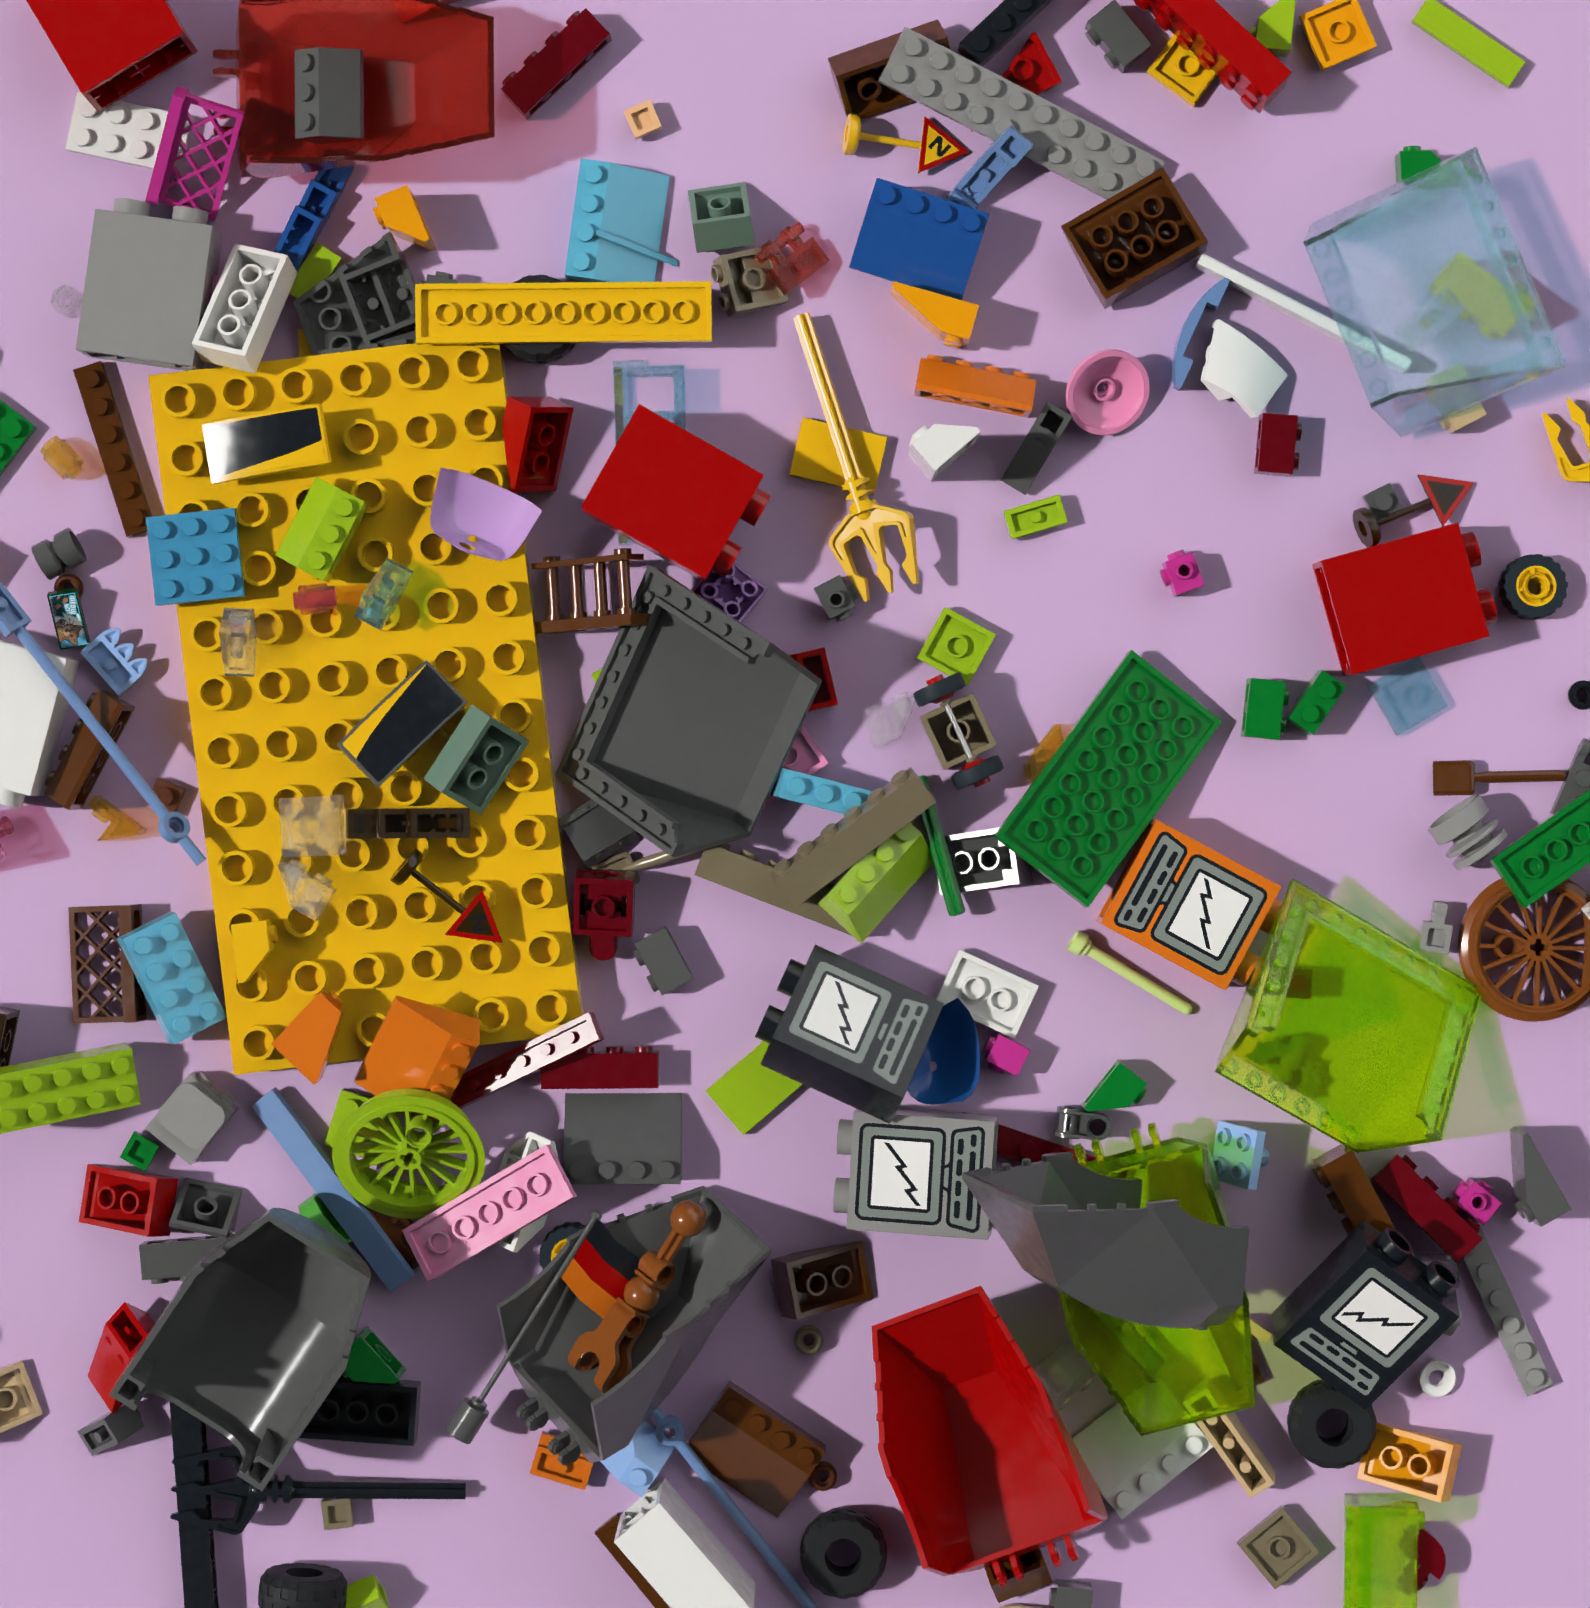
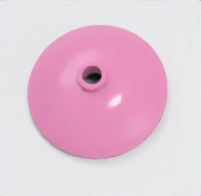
(1117, 402)

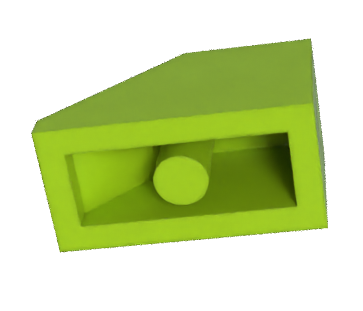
(1275, 27)

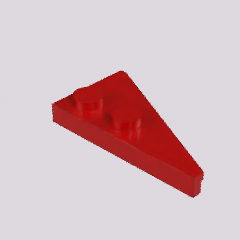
(1033, 68)

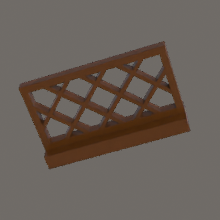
(132, 996)

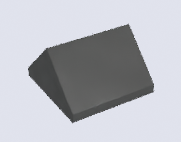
(206, 1208)

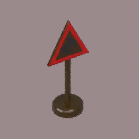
(1442, 494)
(475, 920)

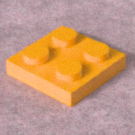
(1337, 32)

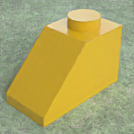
(252, 945)

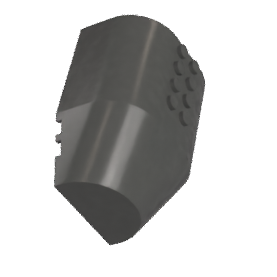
(255, 1336)

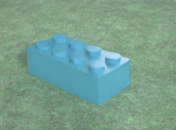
(171, 977)

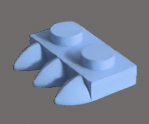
(113, 661)

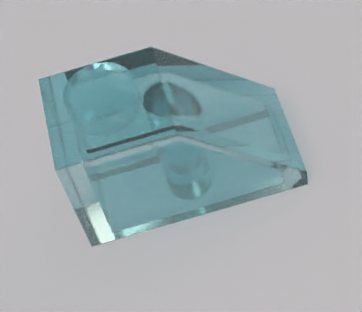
(383, 594)

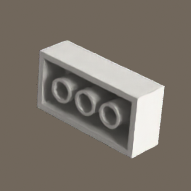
(244, 308)

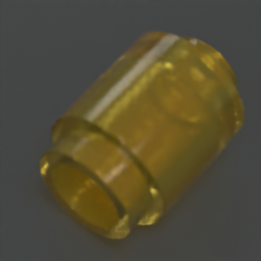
(62, 458)

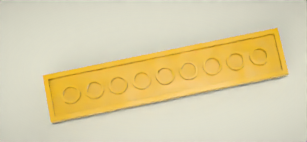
(563, 312)

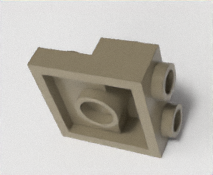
(745, 283)

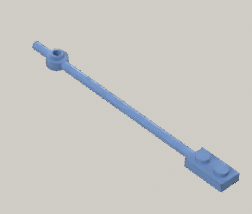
(14, 620)
(726, 1501)

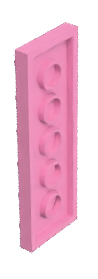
(489, 1213)

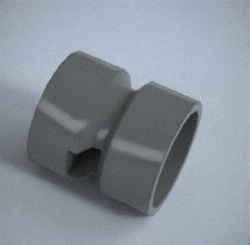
(61, 552)

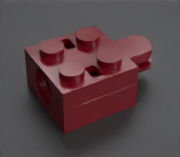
(606, 909)

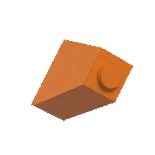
(311, 1035)

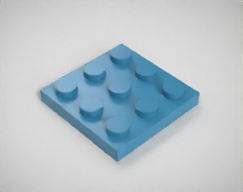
(195, 556)

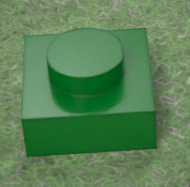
(140, 1151)

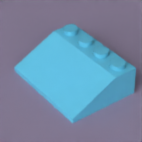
(623, 204)

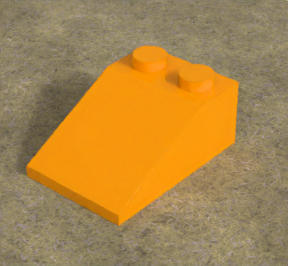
(942, 315)
(1411, 1462)

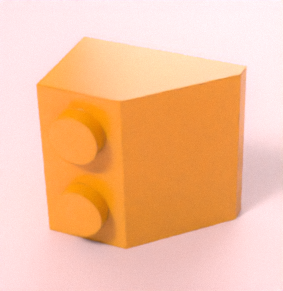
(403, 217)

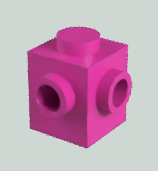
(1181, 573)
(1476, 1199)

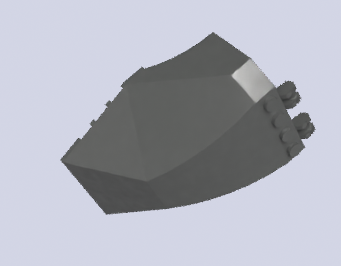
(1106, 1251)
(707, 1282)

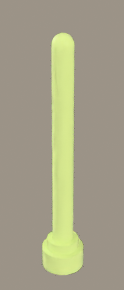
(1082, 945)

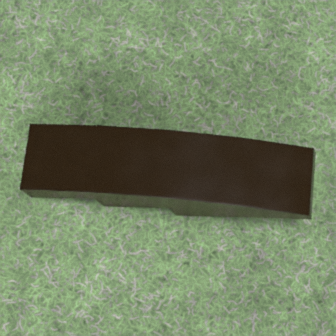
(407, 823)

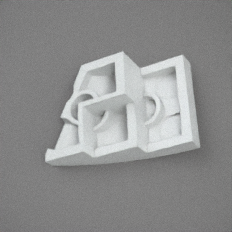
(1240, 370)

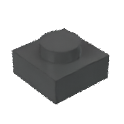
(1382, 501)

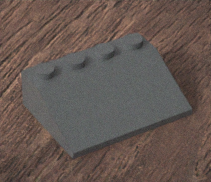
(623, 1138)

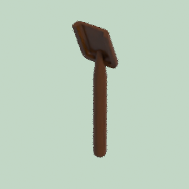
(1459, 777)

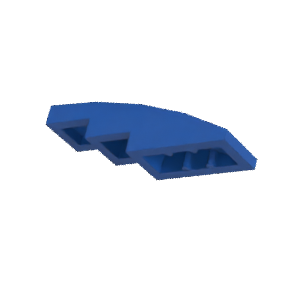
(312, 214)

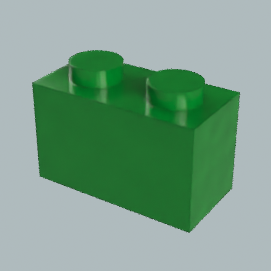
(1315, 702)
(1264, 709)

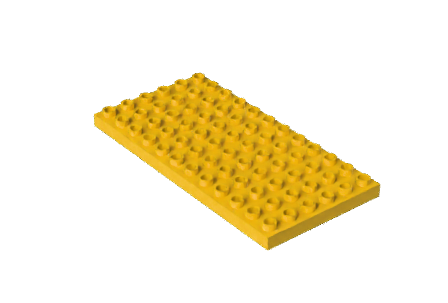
(275, 735)

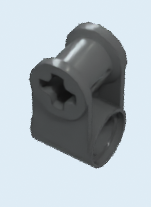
(1080, 1123)

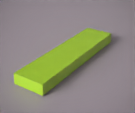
(1468, 42)

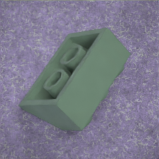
(476, 759)

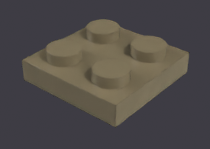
(1278, 1547)

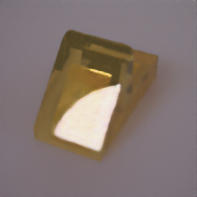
(121, 823)

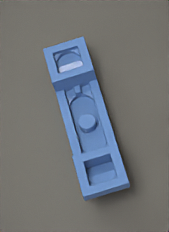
(990, 168)
(1180, 363)

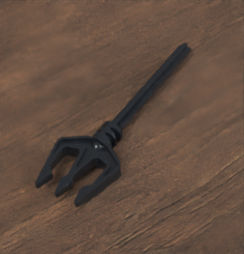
(249, 1497)

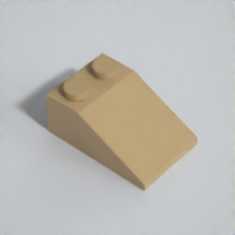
(17, 1397)

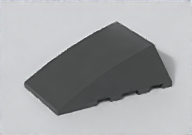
(362, 303)

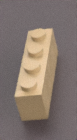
(1239, 1452)

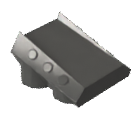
(596, 832)

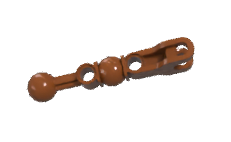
(627, 1317)

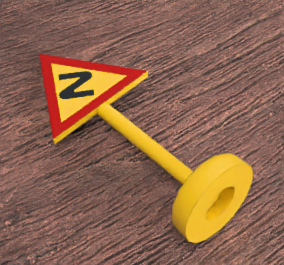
(935, 145)

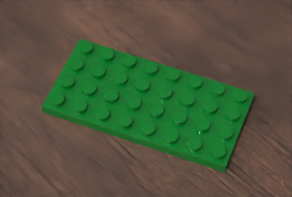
(1108, 779)

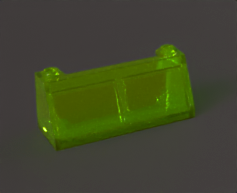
(1380, 1551)

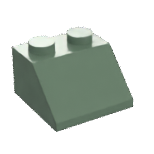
(721, 217)

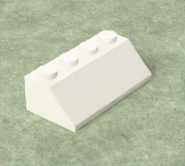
(940, 446)

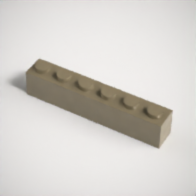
(852, 837)
(753, 878)

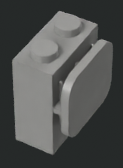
(192, 1117)

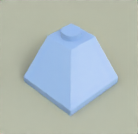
(639, 1461)

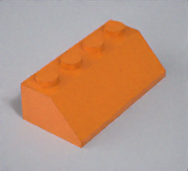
(975, 387)

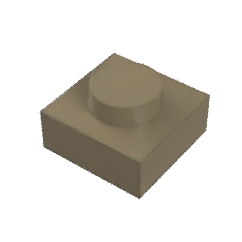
(337, 1513)

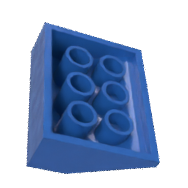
(918, 239)

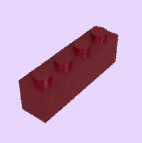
(555, 63)
(604, 1069)
(1426, 1208)

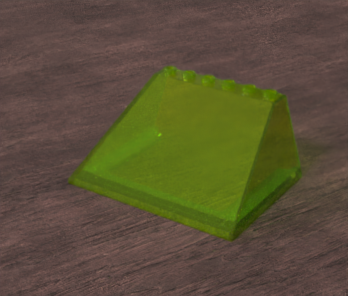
(1350, 1028)

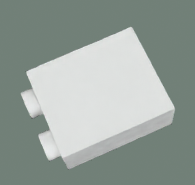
(29, 721)
(681, 1553)

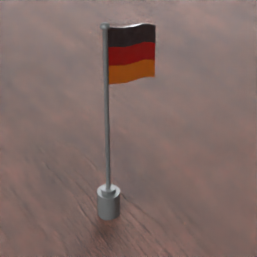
(597, 1276)

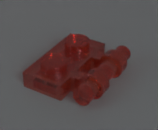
(798, 265)

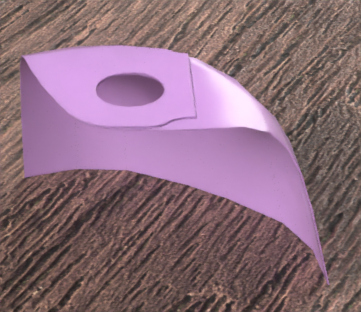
(480, 509)

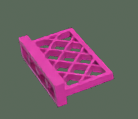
(172, 140)

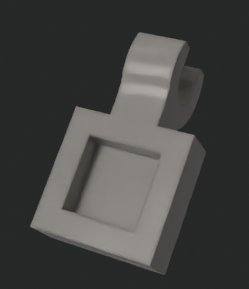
(1435, 934)

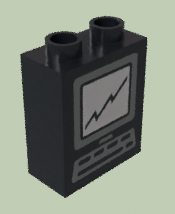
(848, 1032)
(1366, 1313)

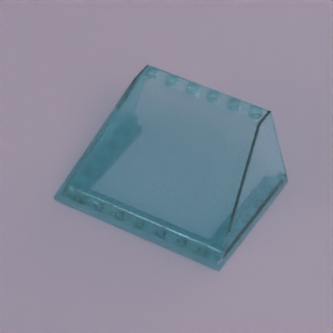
(1433, 295)

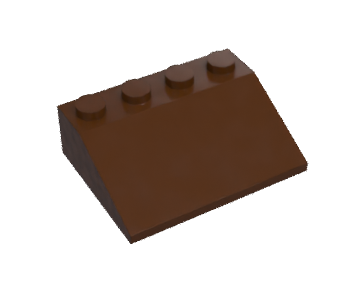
(1134, 238)
(755, 1449)

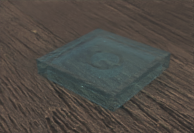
(1407, 695)

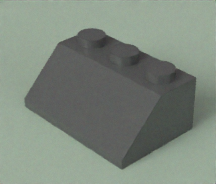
(329, 94)

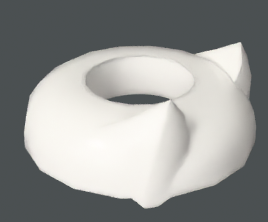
(1442, 1387)

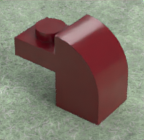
(1429, 1558)

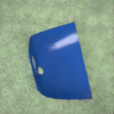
(957, 1055)

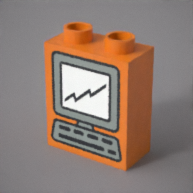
(1191, 905)

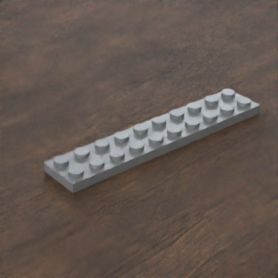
(993, 104)

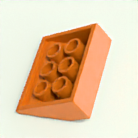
(419, 1050)

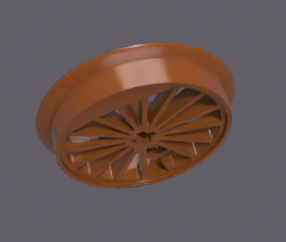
(1475, 972)

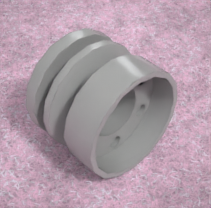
(1467, 831)

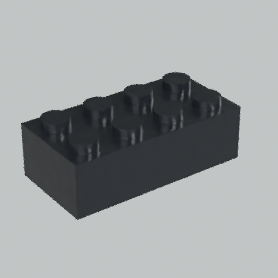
(368, 1413)

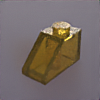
(1042, 752)

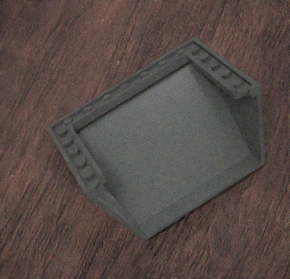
(687, 722)

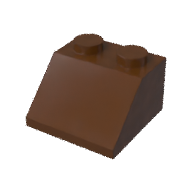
(1035, 1575)

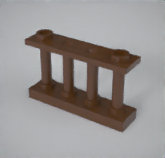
(602, 616)

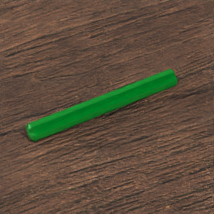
(941, 858)

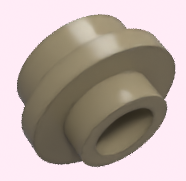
(804, 1348)

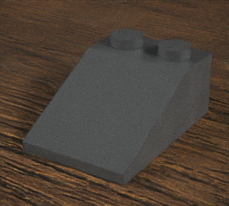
(985, 862)
(1533, 1183)

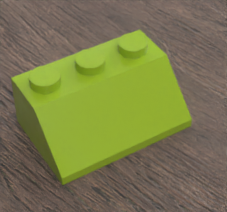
(322, 530)

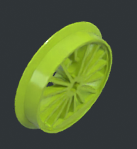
(408, 1151)

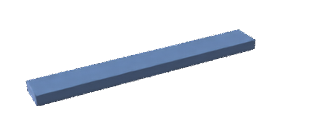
(321, 1175)

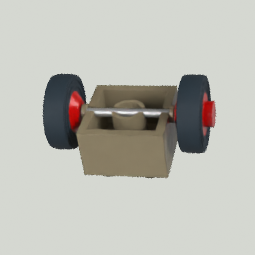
(958, 731)

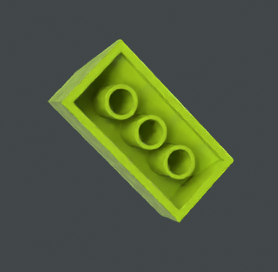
(878, 882)

